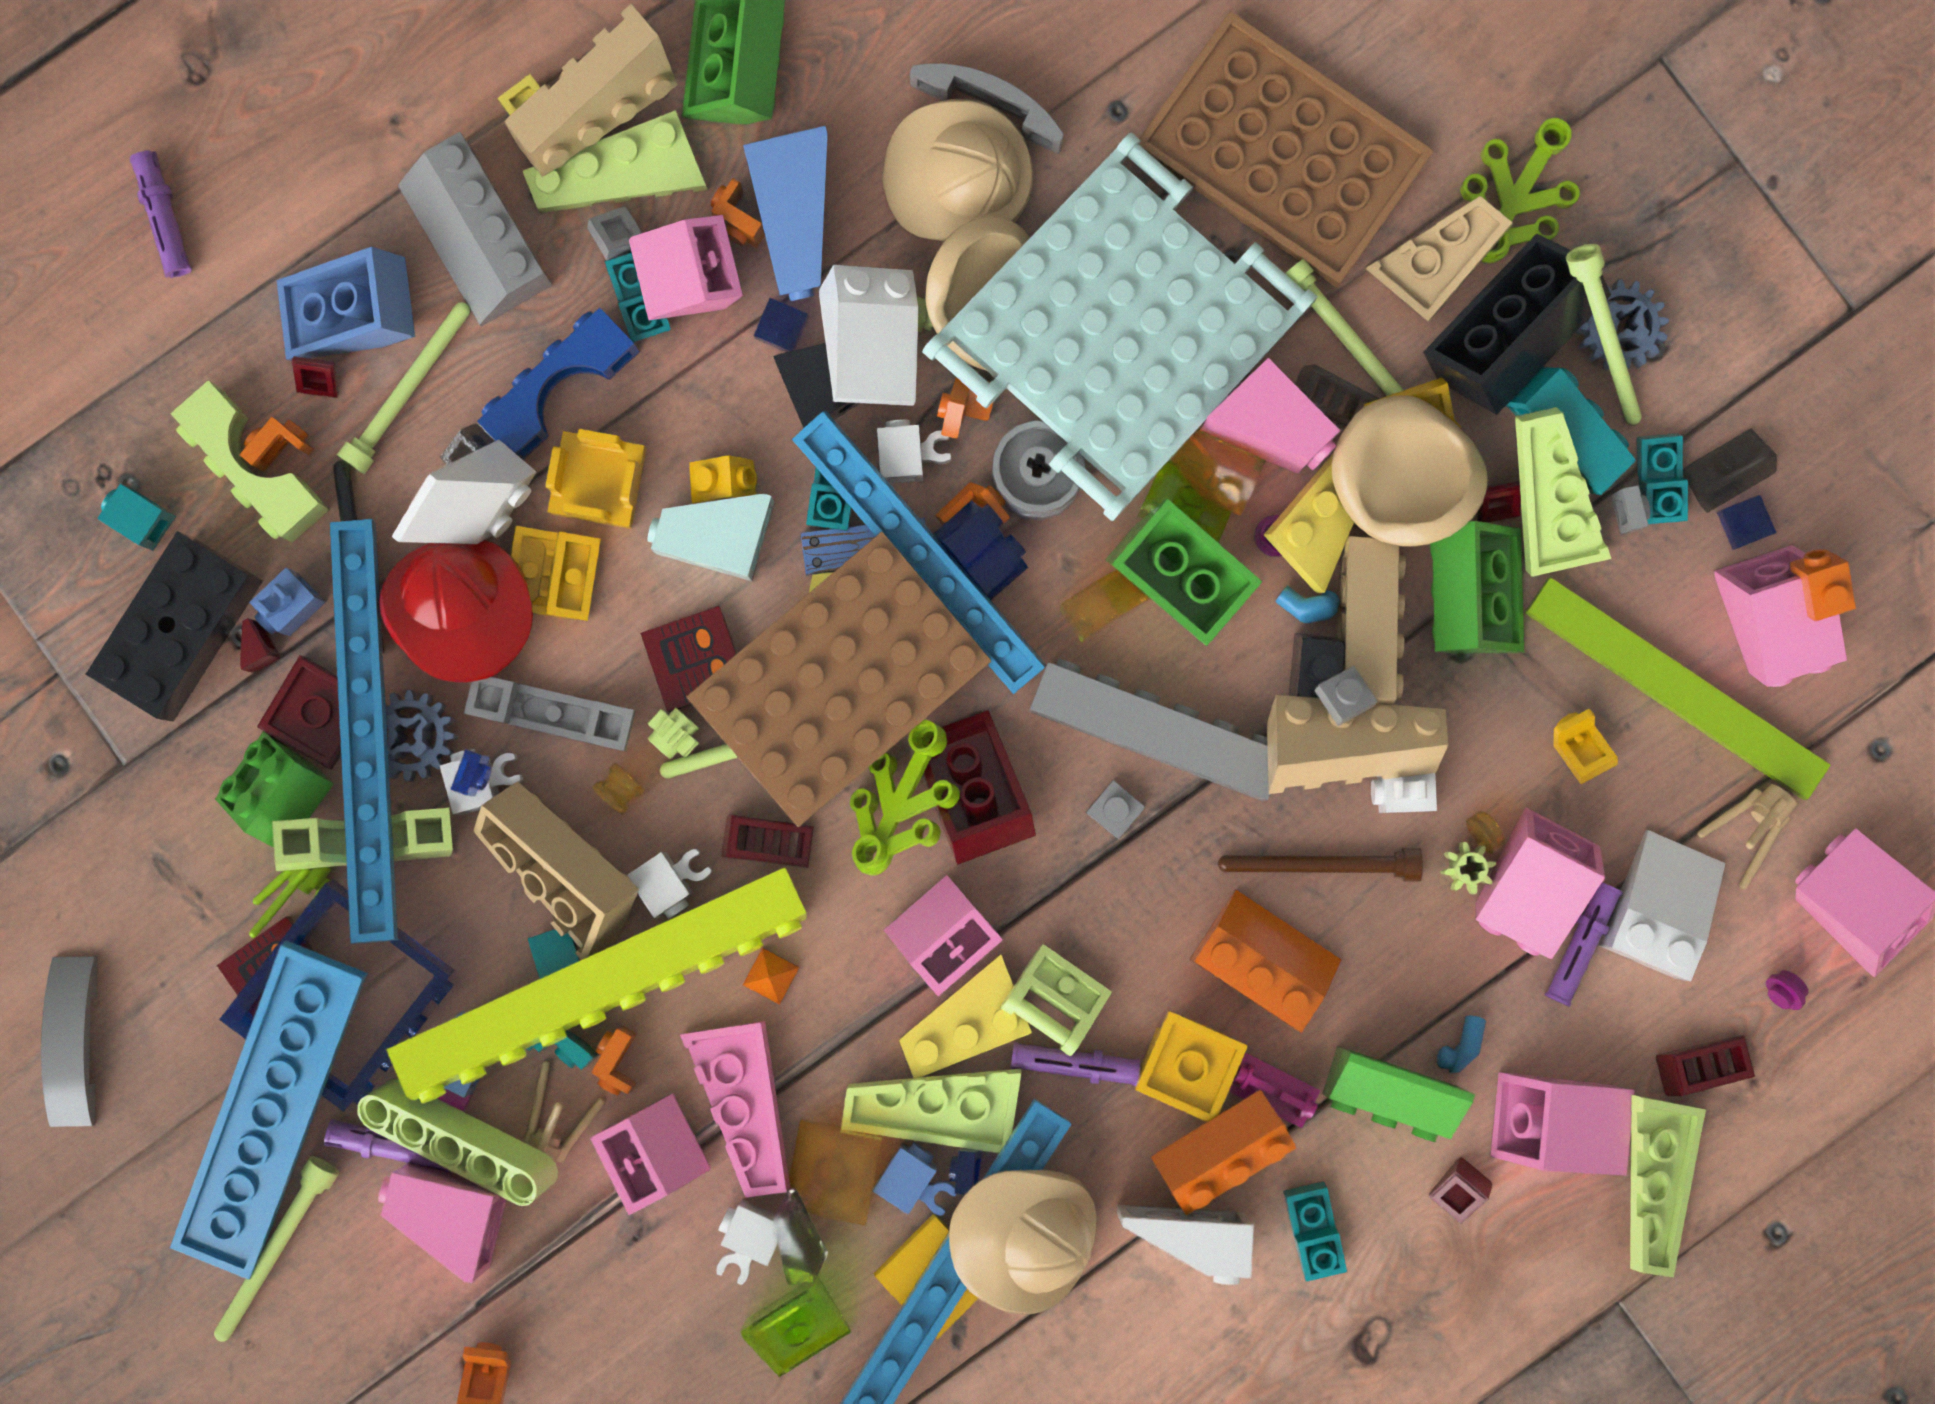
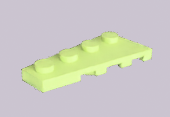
(627, 165)
(1555, 502)
(945, 1109)
(1662, 1172)

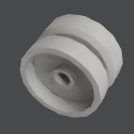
(1024, 495)

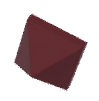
(315, 377)
(1500, 502)

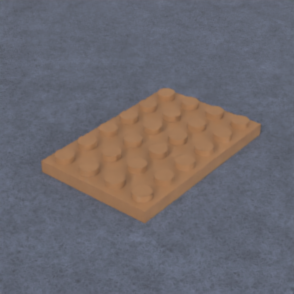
(1284, 149)
(839, 679)

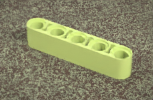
(459, 1143)

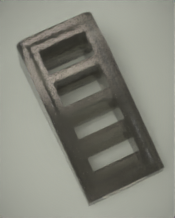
(1312, 373)
(798, 1241)

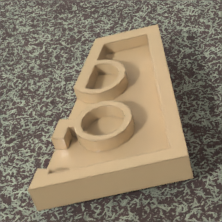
(1442, 258)

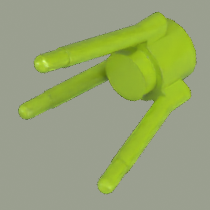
(303, 879)

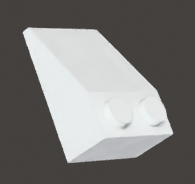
(871, 334)
(468, 498)
(1665, 907)
(1205, 1239)

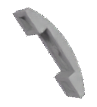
(942, 79)
(550, 712)
(66, 1041)

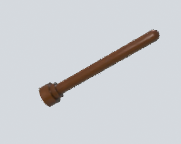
(1403, 864)

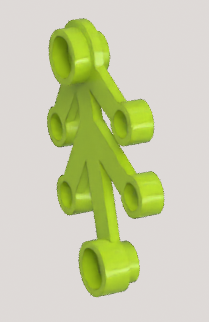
(1516, 197)
(899, 804)

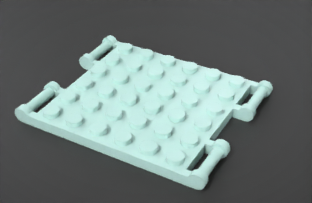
(1120, 326)

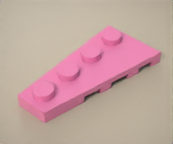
(742, 1092)

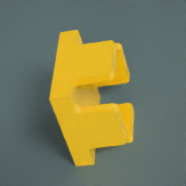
(595, 478)
(1190, 1066)

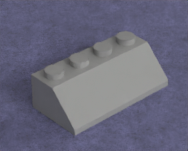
(472, 230)

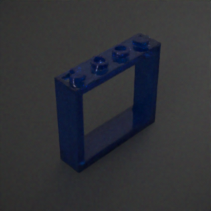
(337, 1092)

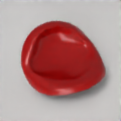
(458, 609)

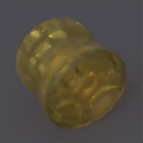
(618, 788)

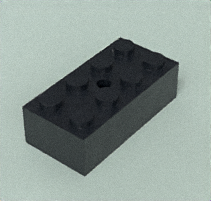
(1512, 326)
(163, 666)

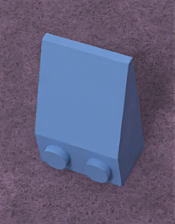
(346, 305)

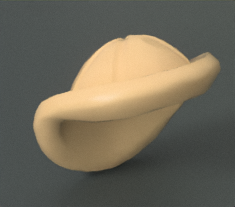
(956, 166)
(965, 266)
(1408, 472)
(1023, 1238)

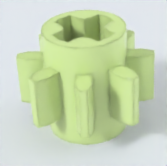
(673, 733)
(1460, 859)

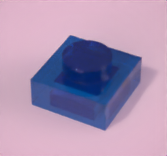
(781, 325)
(1746, 522)
(472, 773)
(965, 1170)

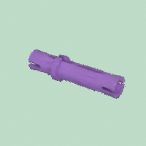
(156, 198)
(1605, 899)
(1125, 1069)
(370, 1143)

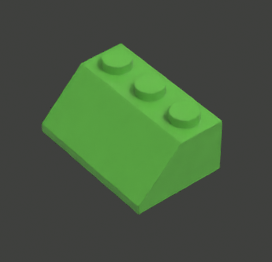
(733, 60)
(1184, 571)
(1478, 590)
(1395, 1095)

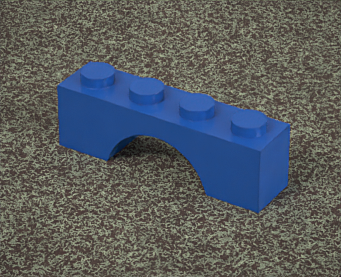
(592, 348)

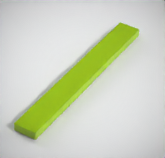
(1677, 689)

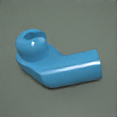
(1309, 609)
(1467, 1049)

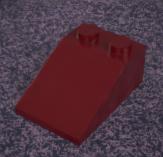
(990, 802)

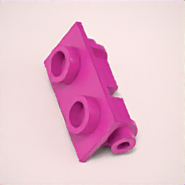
(1288, 1096)

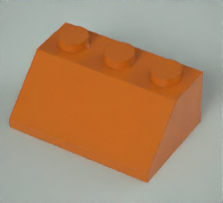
(1267, 961)
(1223, 1152)

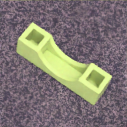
(217, 426)
(323, 842)

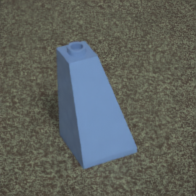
(790, 196)

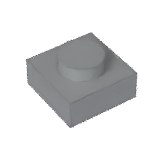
(613, 232)
(1631, 509)
(1346, 695)
(1115, 809)

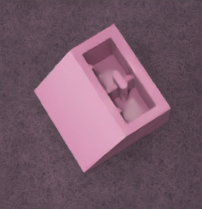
(686, 268)
(942, 935)
(650, 1153)

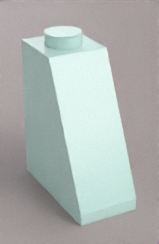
(714, 534)

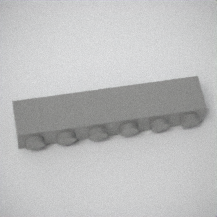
(1153, 729)

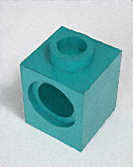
(135, 516)

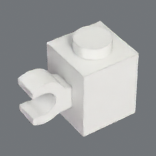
(903, 454)
(1405, 794)
(464, 804)
(664, 884)
(750, 1234)

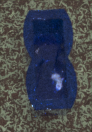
(982, 549)

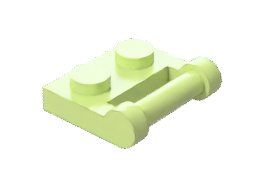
(1063, 988)

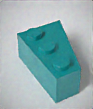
(1599, 449)

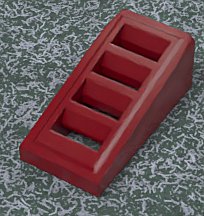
(731, 835)
(1679, 1074)

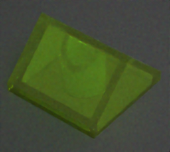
(1174, 486)
(795, 1327)

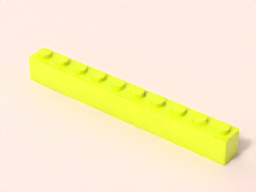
(596, 985)

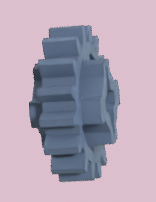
(1634, 334)
(423, 747)

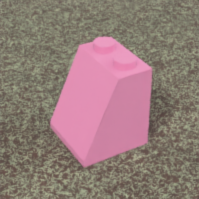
(1273, 421)
(1772, 619)
(1540, 884)
(1865, 900)
(1562, 1124)
(444, 1216)

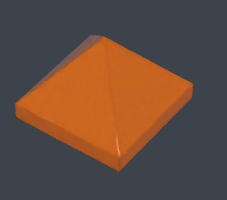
(771, 976)

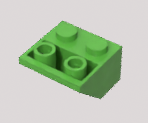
(270, 787)

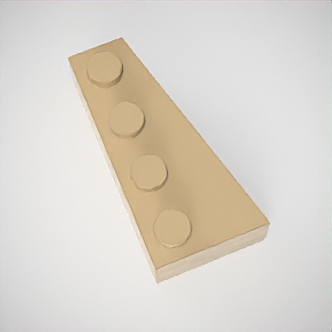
(593, 94)
(1373, 607)
(1383, 742)
(557, 868)

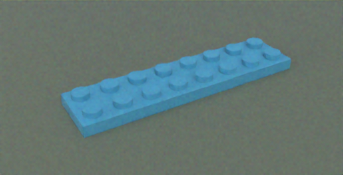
(268, 1109)

